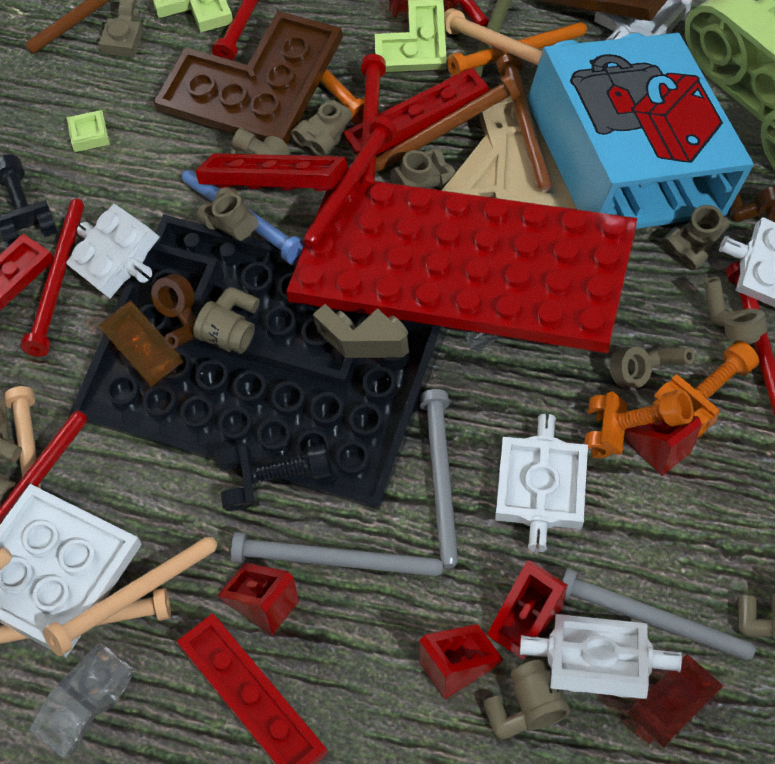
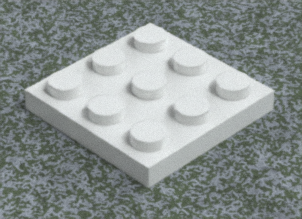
(58, 562)

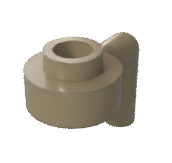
(740, 325)
(633, 365)

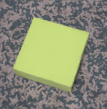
(88, 131)

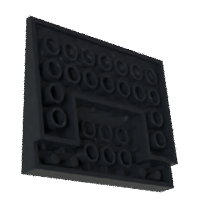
(276, 394)

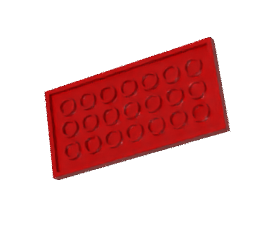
(471, 264)

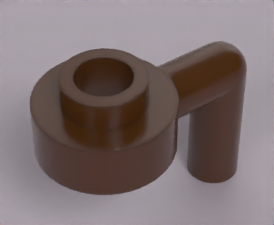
(762, 206)
(174, 305)

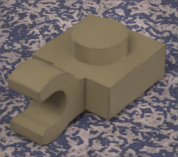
(123, 34)

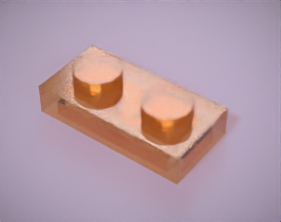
(140, 343)

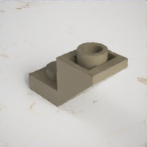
(373, 338)

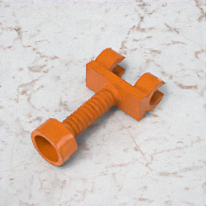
(738, 358)
(674, 409)

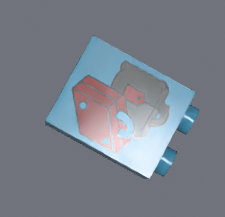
(637, 128)

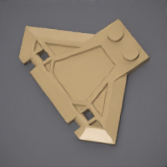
(502, 166)

